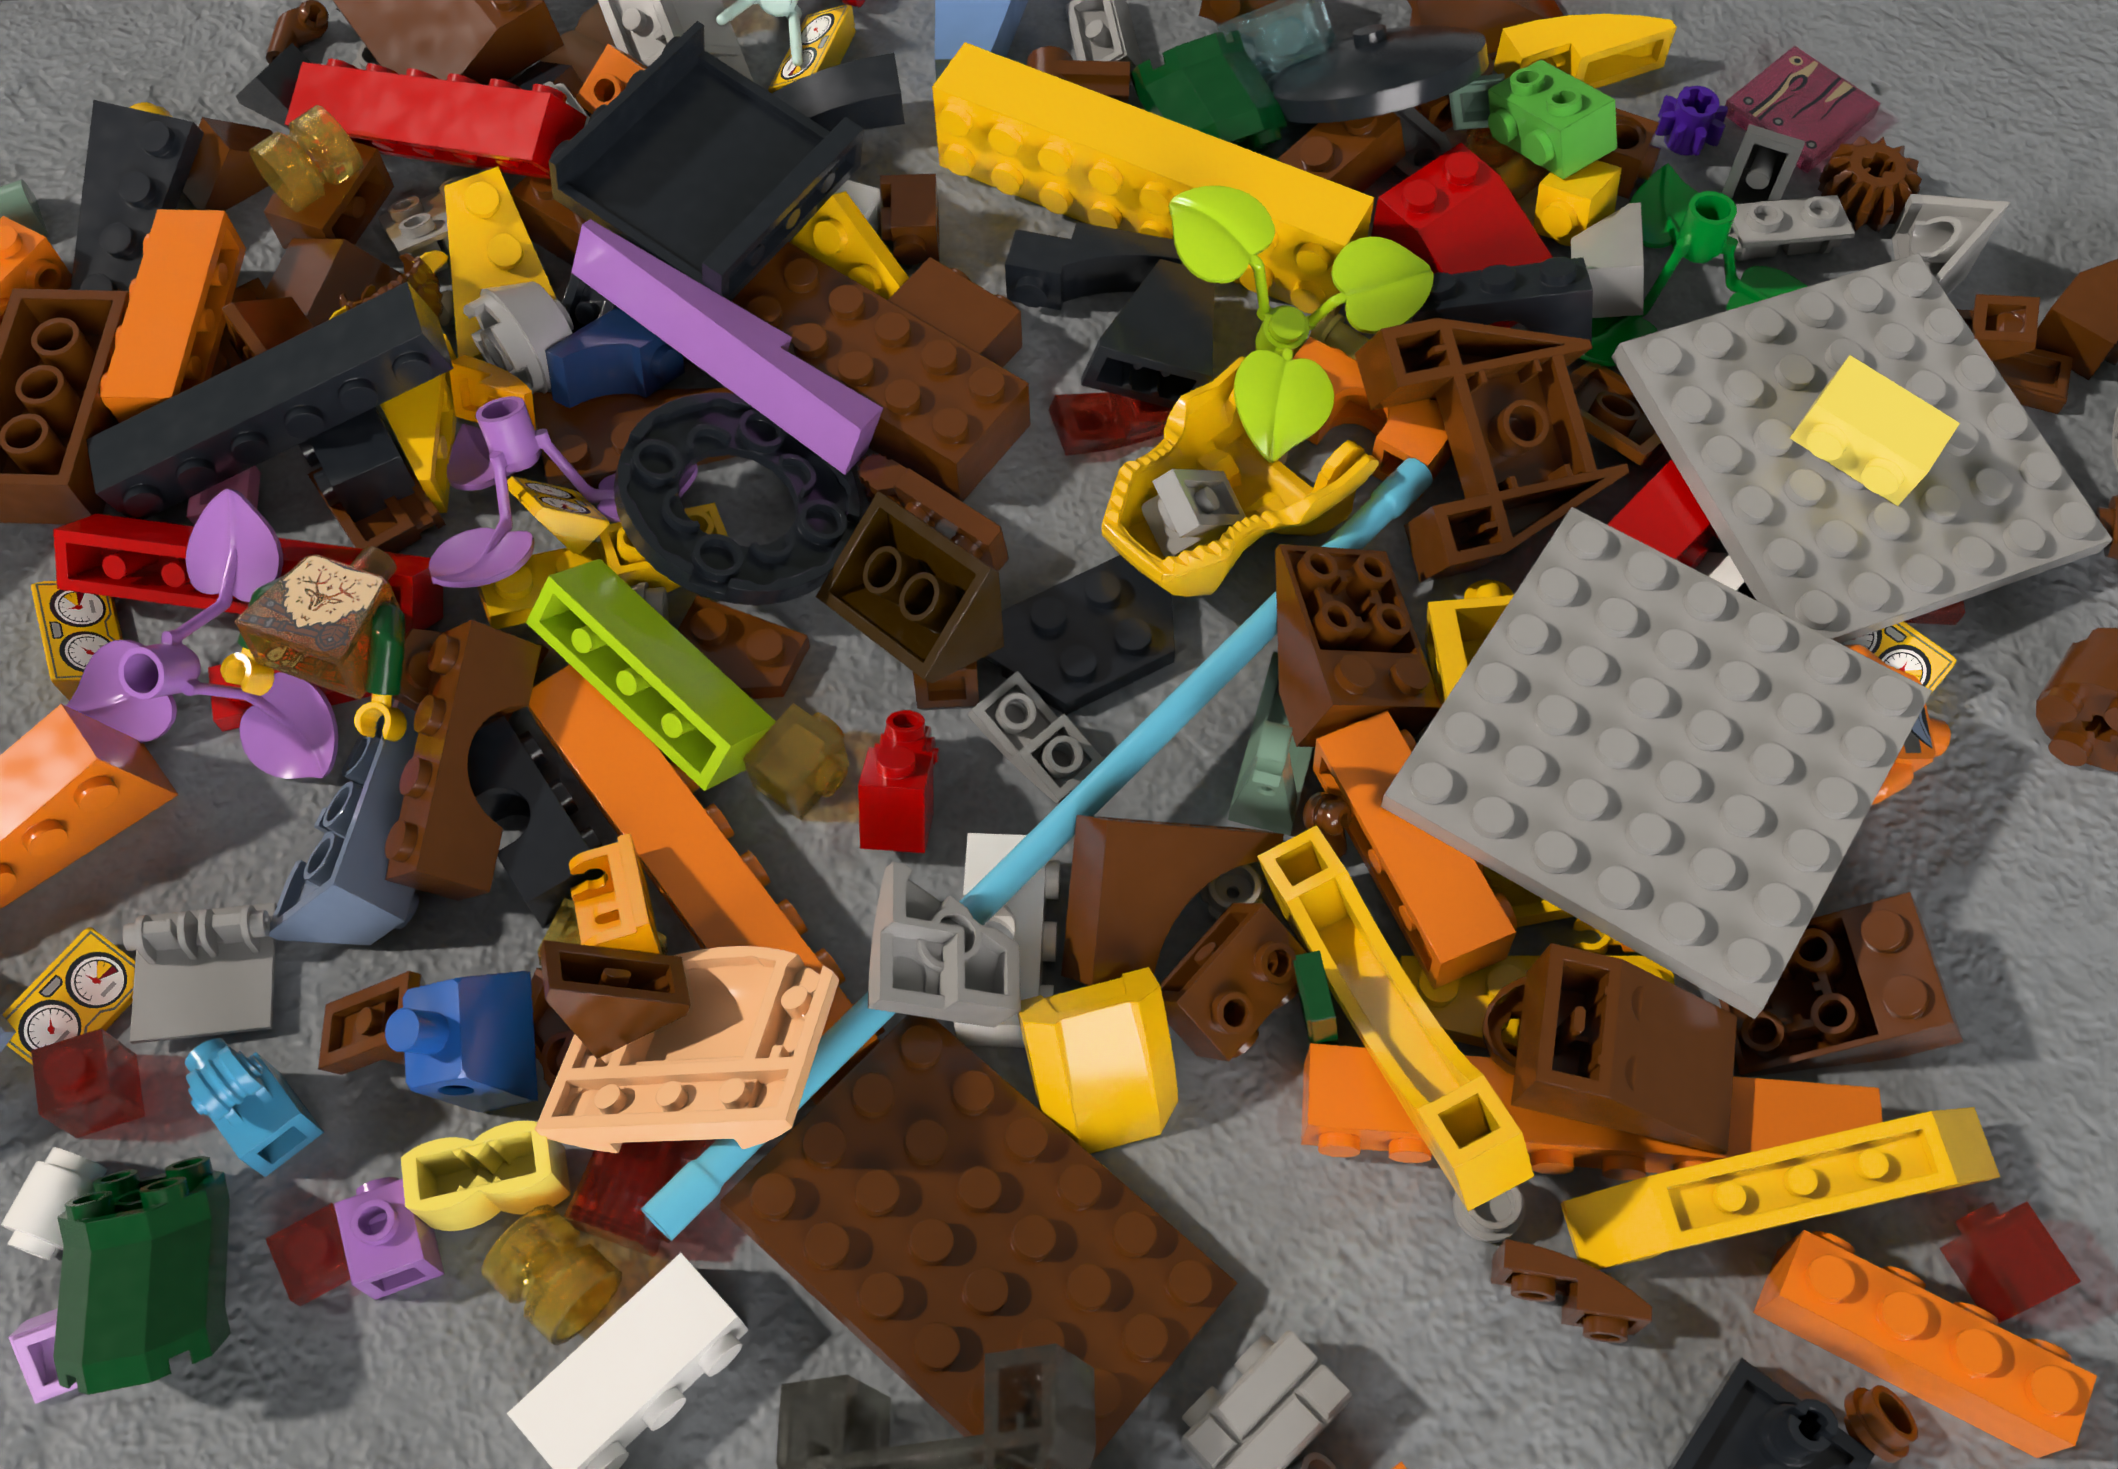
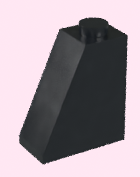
(1158, 340)

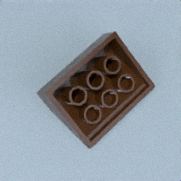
(454, 35)

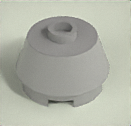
(518, 328)

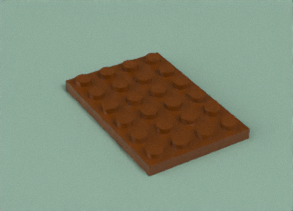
(972, 1226)

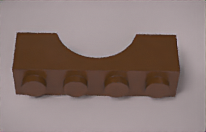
(442, 832)

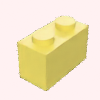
(1874, 431)

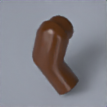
(1331, 817)

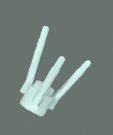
(775, 8)

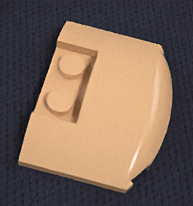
(714, 1074)

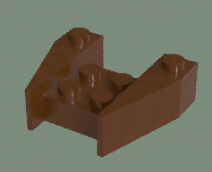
(1508, 429)

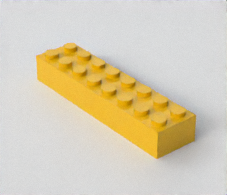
(1125, 165)

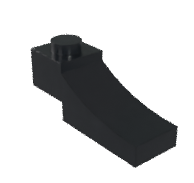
(1096, 260)

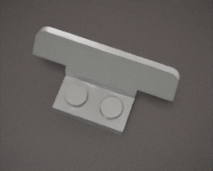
(648, 25)

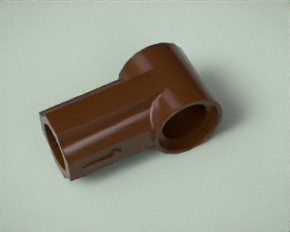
(1104, 77)

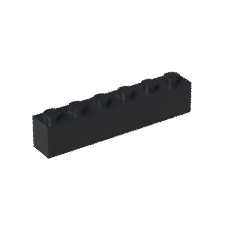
(268, 404)

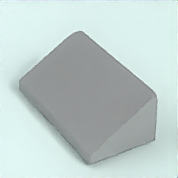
(1103, 31)

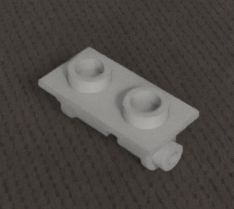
(1799, 224)

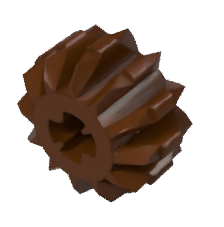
(1870, 181)

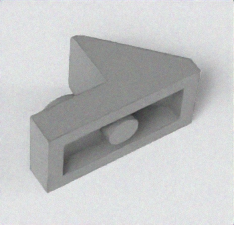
(1191, 509)

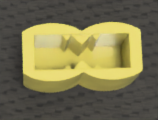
(468, 1182)

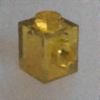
(798, 760)

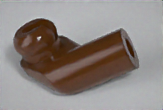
(298, 27)

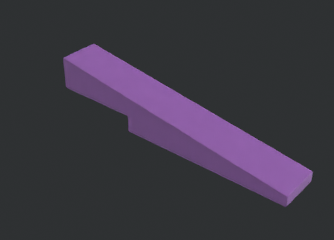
(729, 346)

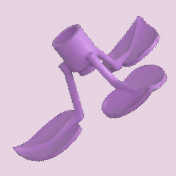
(486, 458)
(132, 684)

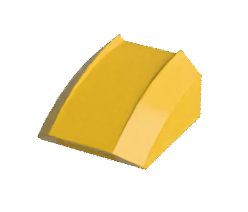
(1103, 1060)

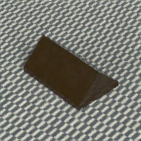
(915, 592)

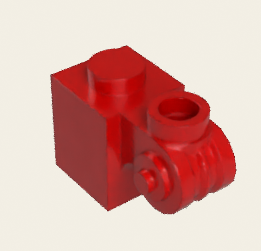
(898, 786)

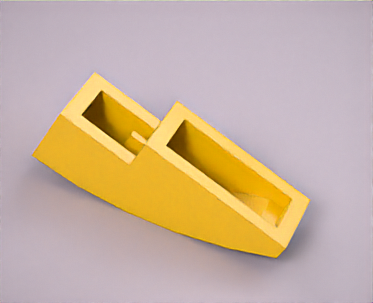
(1588, 46)

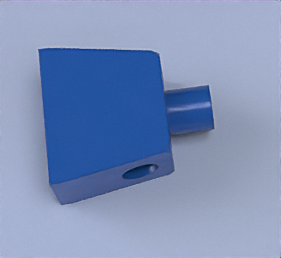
(469, 1040)

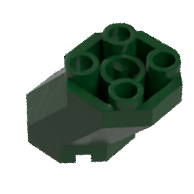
(1213, 90)
(142, 1276)

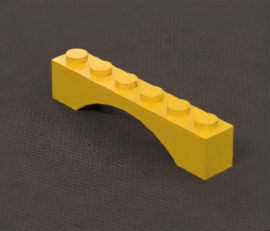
(1430, 1076)

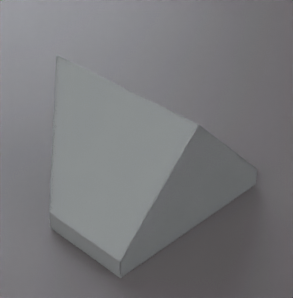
(1946, 233)

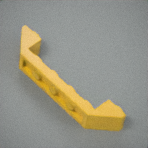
(1779, 1186)

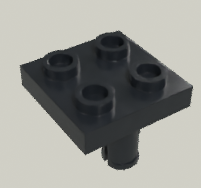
(1766, 1427)

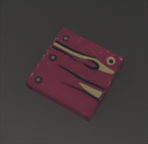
(1803, 102)

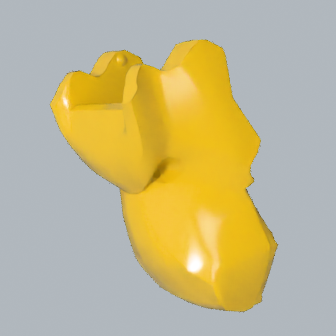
(1209, 435)

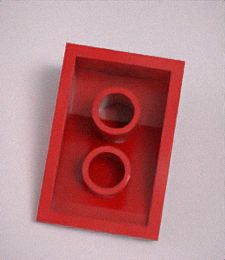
(1458, 218)

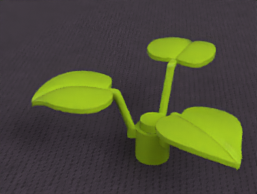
(1275, 396)

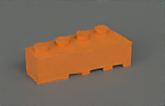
(68, 793)

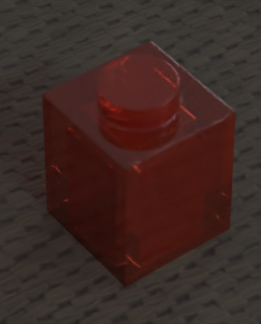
(87, 1083)
(2007, 1260)

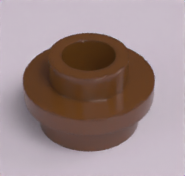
(1880, 1422)

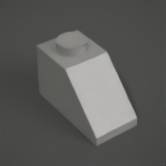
(1614, 262)

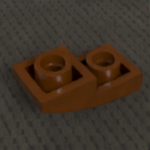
(1590, 1296)

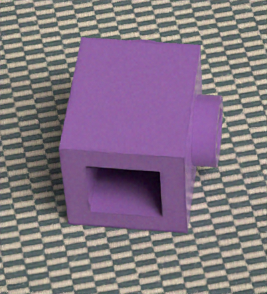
(385, 1241)

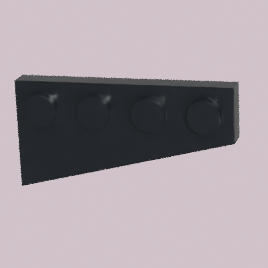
(131, 170)

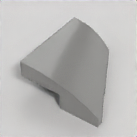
(938, 959)

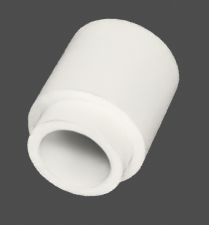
(43, 1200)

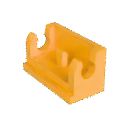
(618, 905)

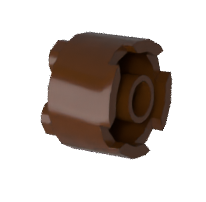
(2082, 703)

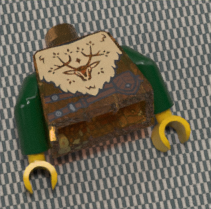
(330, 629)

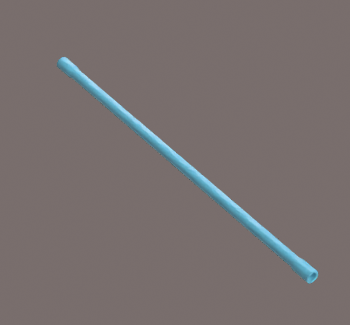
(703, 1178)

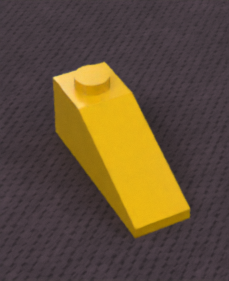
(426, 431)

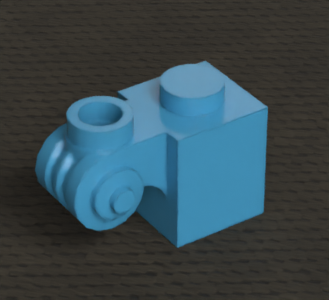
(249, 1105)

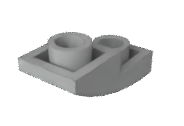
(1034, 739)

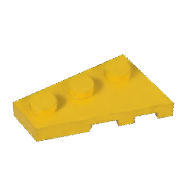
(486, 247)

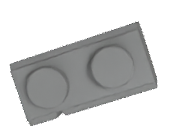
(1268, 1412)

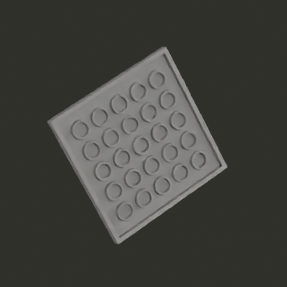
(1806, 532)
(1660, 758)

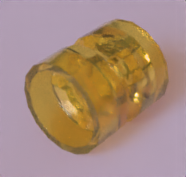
(290, 169)
(558, 1280)

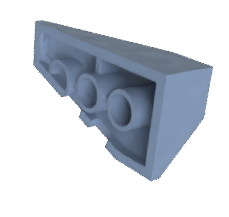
(343, 885)

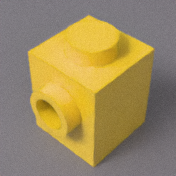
(1576, 202)

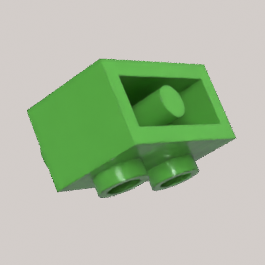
(1552, 118)

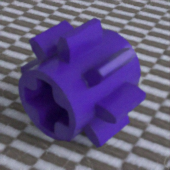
(1691, 120)

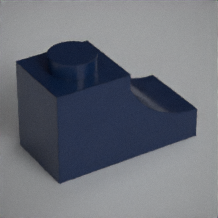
(610, 358)

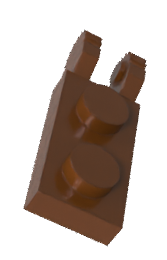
(935, 507)

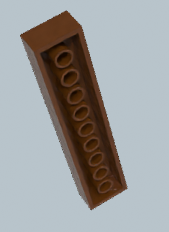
(941, 402)

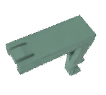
(1272, 766)

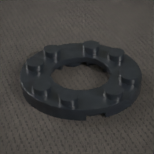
(714, 564)

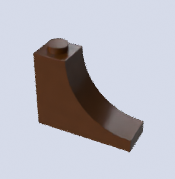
(1135, 882)

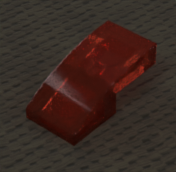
(1104, 421)

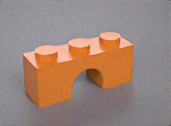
(1400, 430)

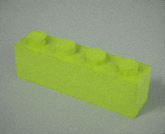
(649, 672)

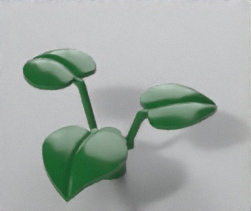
(1698, 231)

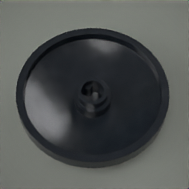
(1380, 72)

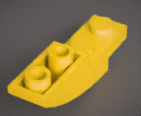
(513, 598)

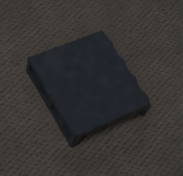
(702, 166)

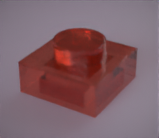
(310, 1256)

